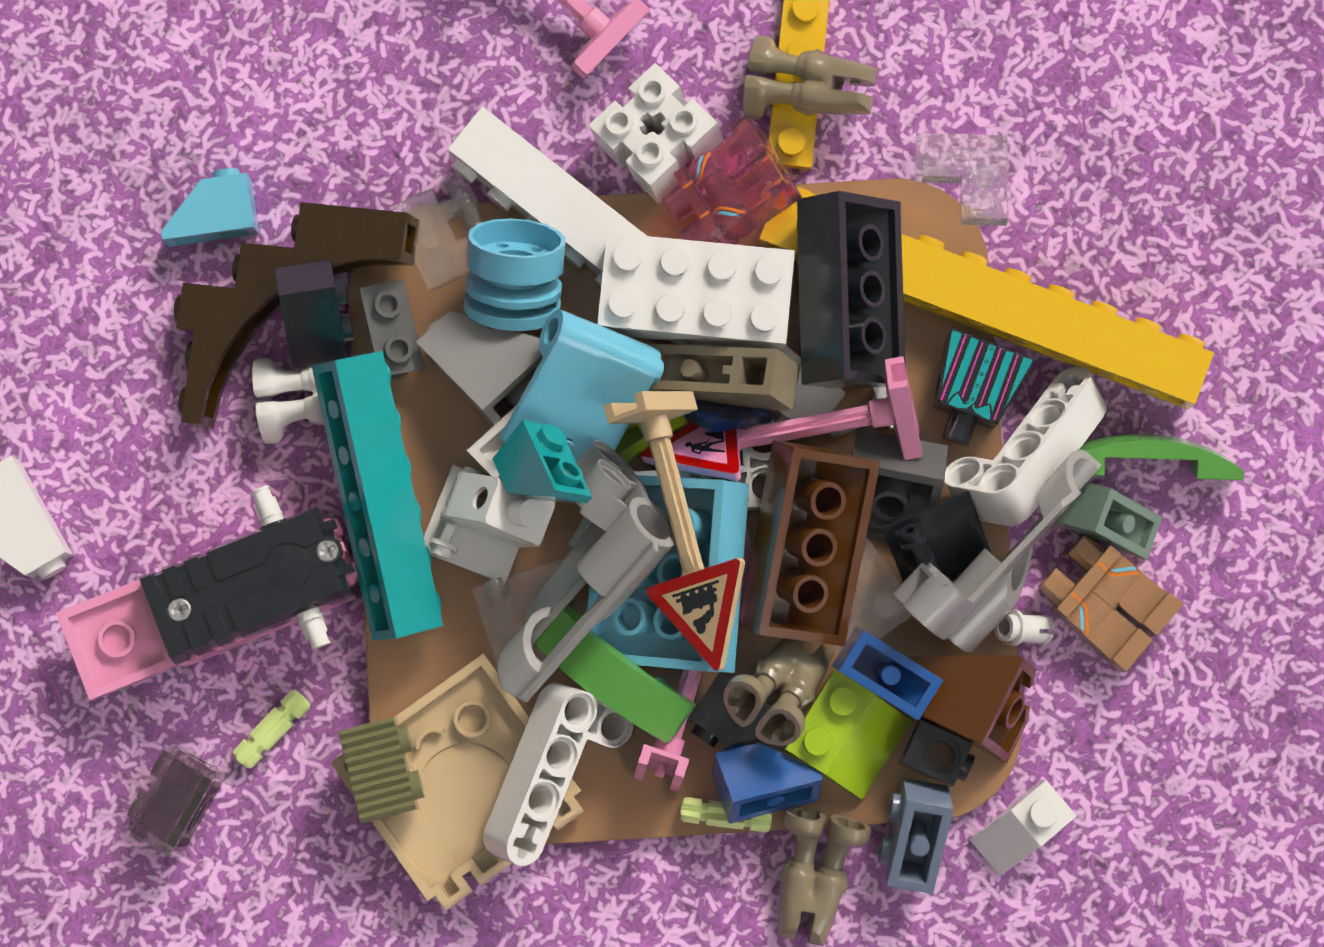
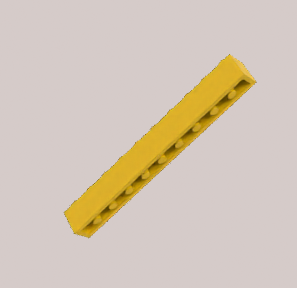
(1036, 317)

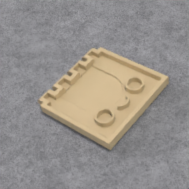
(463, 749)

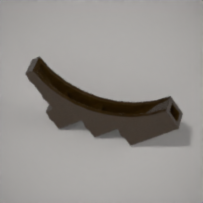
(228, 317)

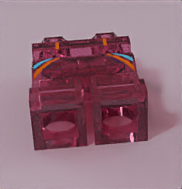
(732, 188)

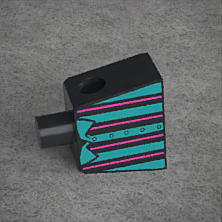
(976, 384)

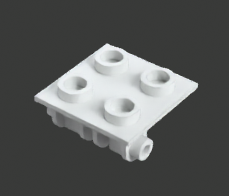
(463, 544)

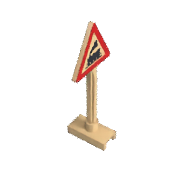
(702, 599)

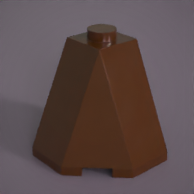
(980, 699)

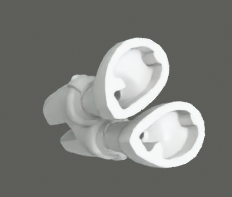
(275, 415)

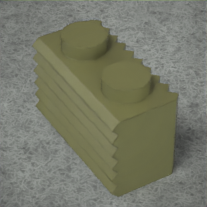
(380, 769)

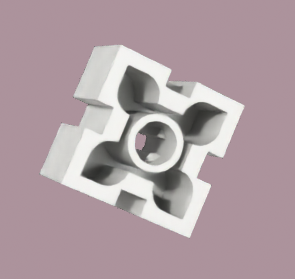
(630, 135)

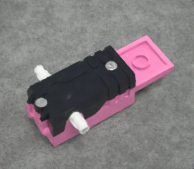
(214, 600)

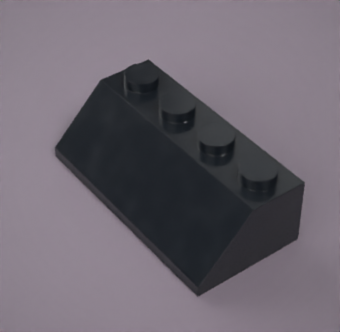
(849, 289)

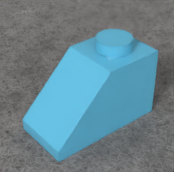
(214, 211)

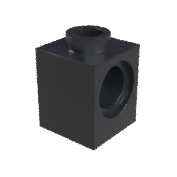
(916, 751)

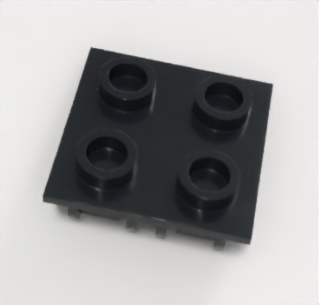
(941, 534)

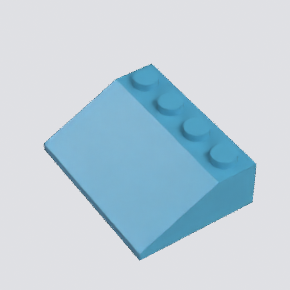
(638, 625)

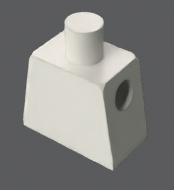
(503, 515)

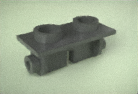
(392, 326)

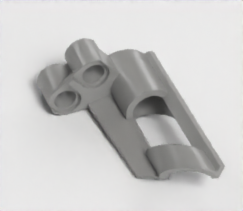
(612, 556)
(991, 587)

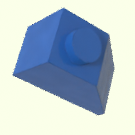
(887, 673)
(762, 781)

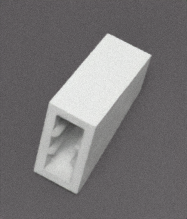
(27, 530)

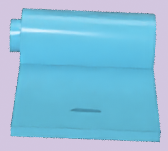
(580, 374)

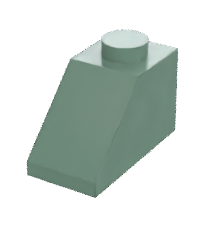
(1112, 520)

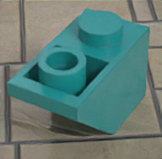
(540, 465)

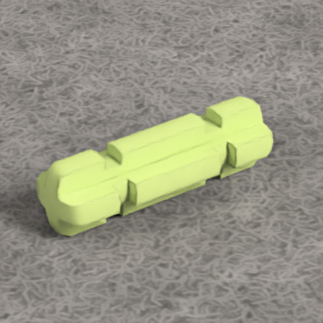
(271, 729)
(713, 813)

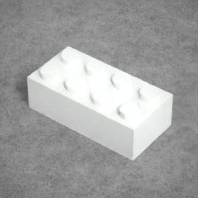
(696, 291)

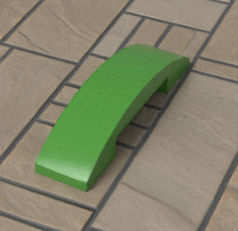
(1204, 461)
(618, 681)

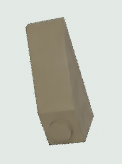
(730, 375)

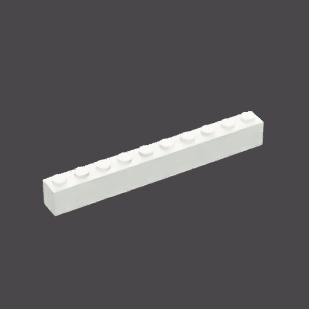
(547, 194)

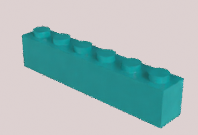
(377, 496)

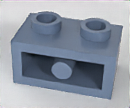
(916, 836)

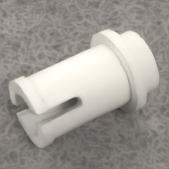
(1023, 628)

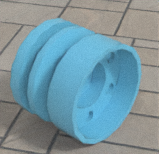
(513, 273)

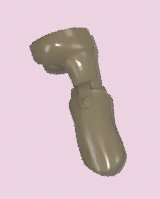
(821, 86)
(782, 670)
(818, 889)

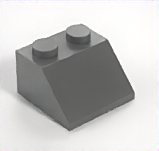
(901, 484)

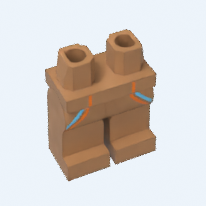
(1092, 601)

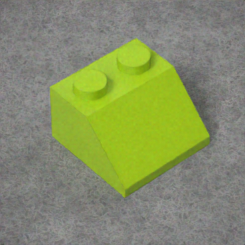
(848, 734)

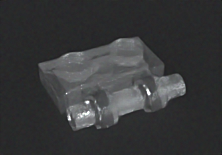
(437, 251)

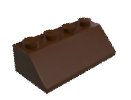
(808, 543)

